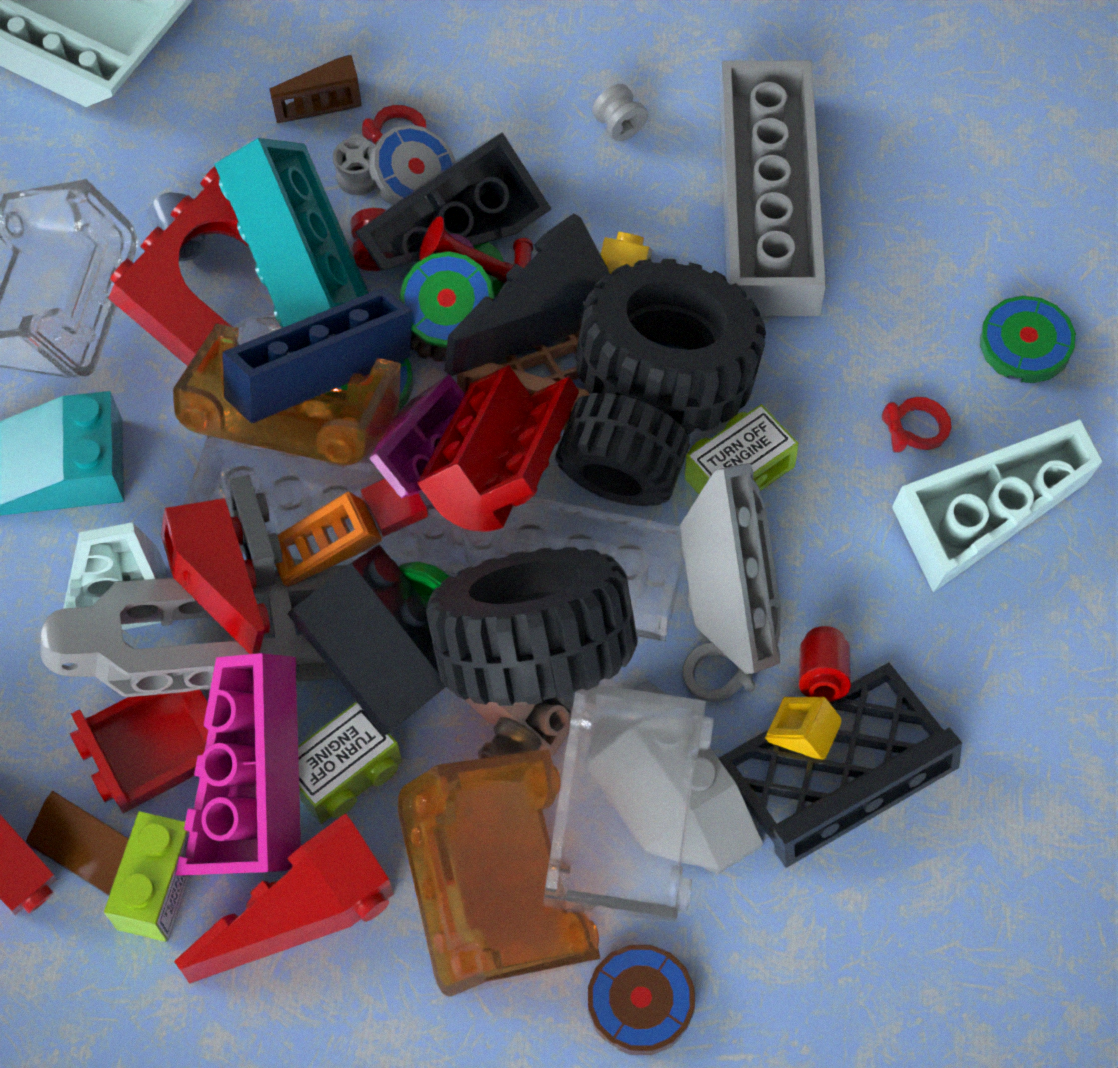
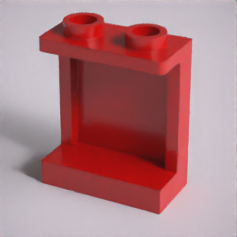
(143, 744)

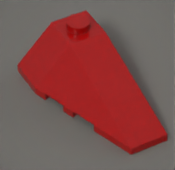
(325, 891)

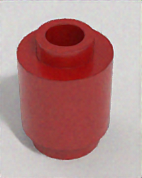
(824, 664)

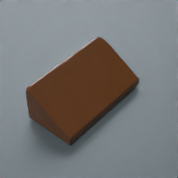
(78, 842)

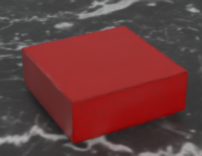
(391, 511)

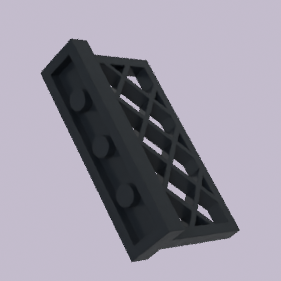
(861, 798)

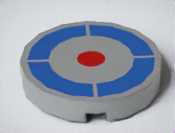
(406, 160)

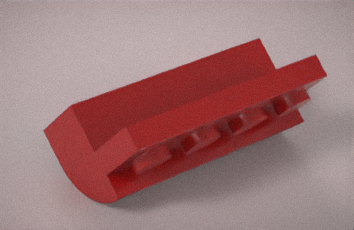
(495, 449)

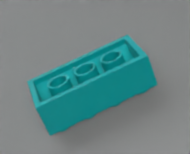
(290, 228)

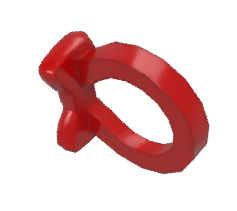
(372, 128)
(901, 438)

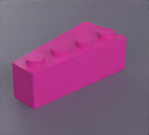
(249, 771)

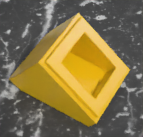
(805, 726)

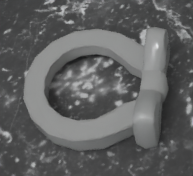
(737, 681)

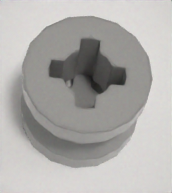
(620, 112)
(354, 155)

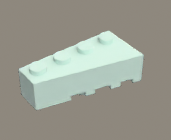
(986, 501)

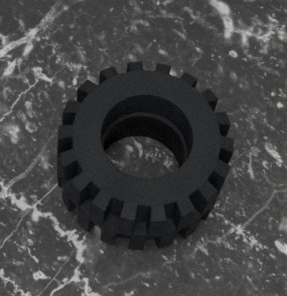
(622, 449)

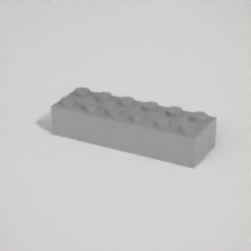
(772, 185)

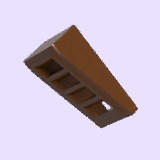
(324, 89)

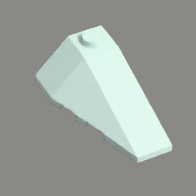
(111, 557)

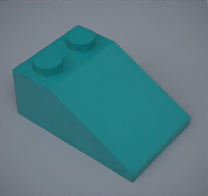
(62, 455)

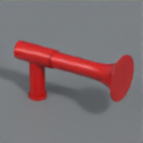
(439, 240)

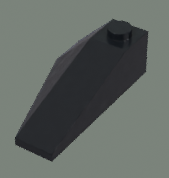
(478, 196)
(534, 304)

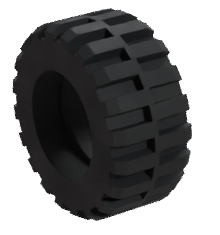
(678, 308)
(532, 626)

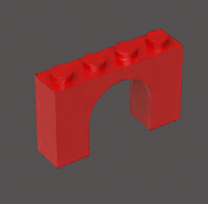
(153, 286)

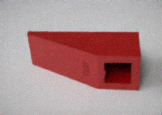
(208, 563)

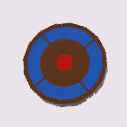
(641, 999)

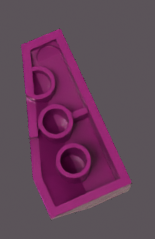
(415, 435)

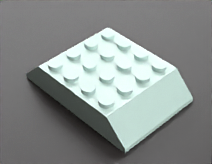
(82, 44)

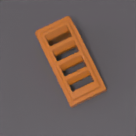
(330, 554)

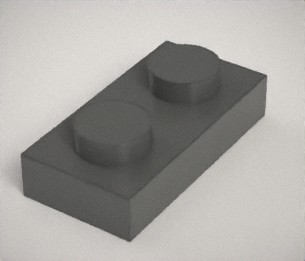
(257, 544)

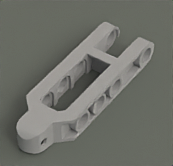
(95, 643)

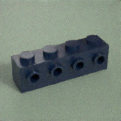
(315, 354)

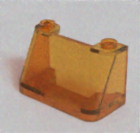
(329, 428)
(482, 871)

